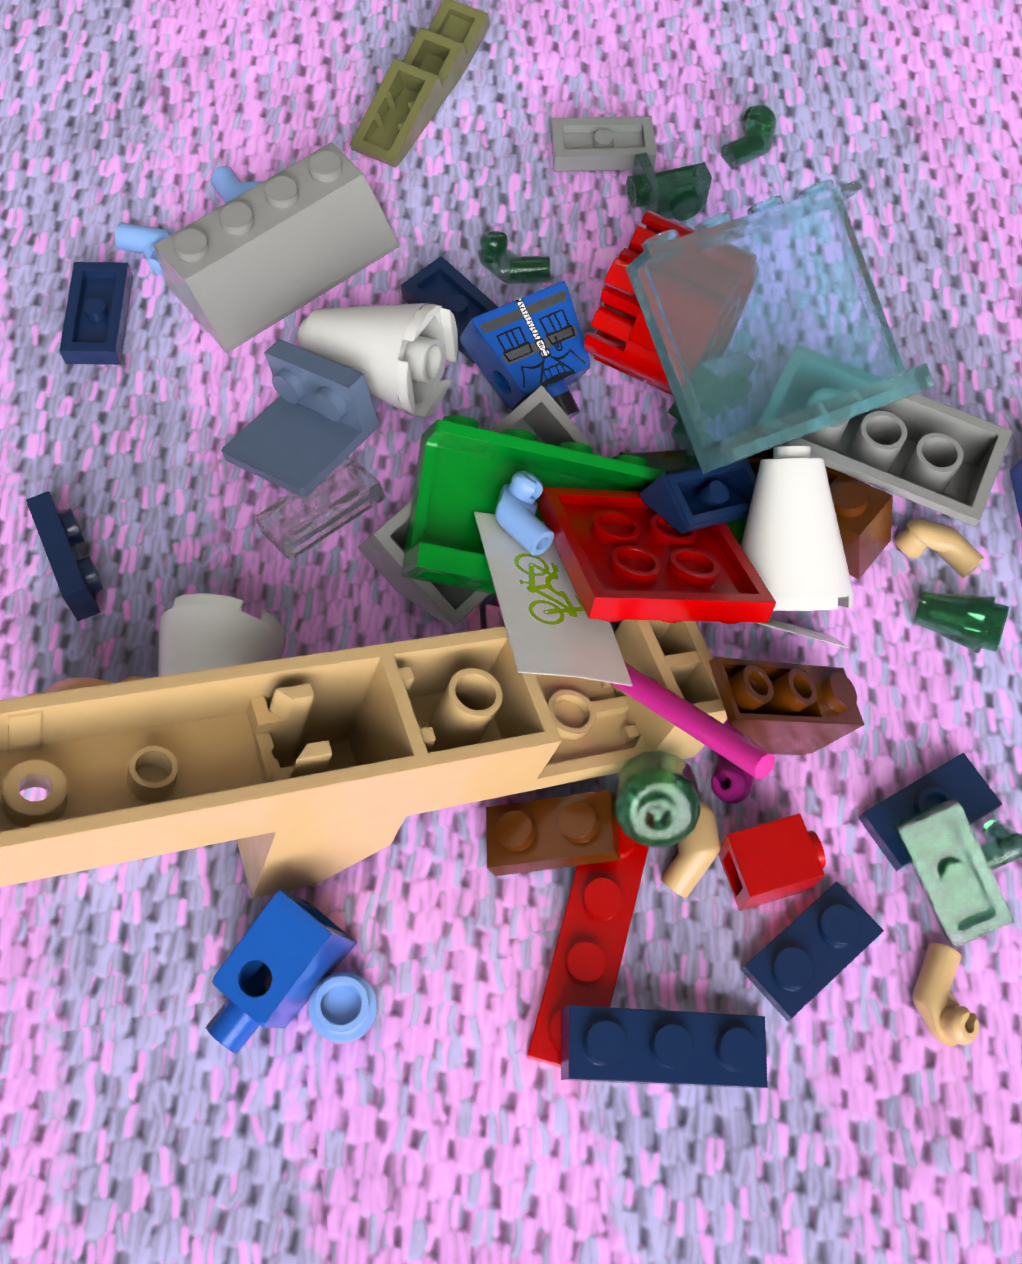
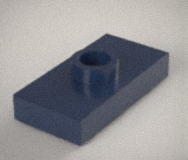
(952, 780)

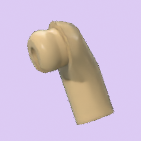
(943, 540)
(694, 854)

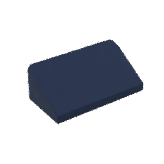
(702, 500)

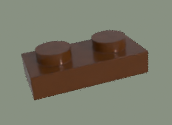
(552, 833)

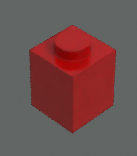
(772, 861)

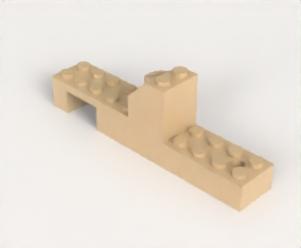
(319, 750)

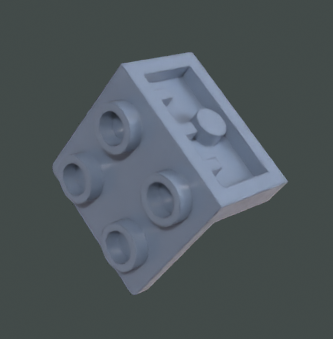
(310, 426)

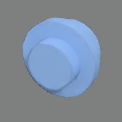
(342, 1007)

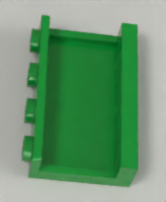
(463, 474)

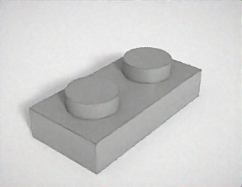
(601, 143)

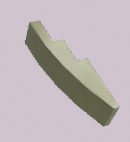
(420, 83)

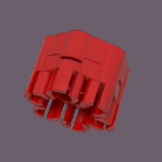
(622, 331)

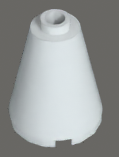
(395, 347)
(796, 534)
(213, 633)

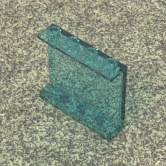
(769, 325)

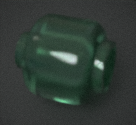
(657, 799)

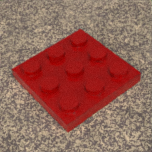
(642, 568)

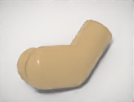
(935, 1001)

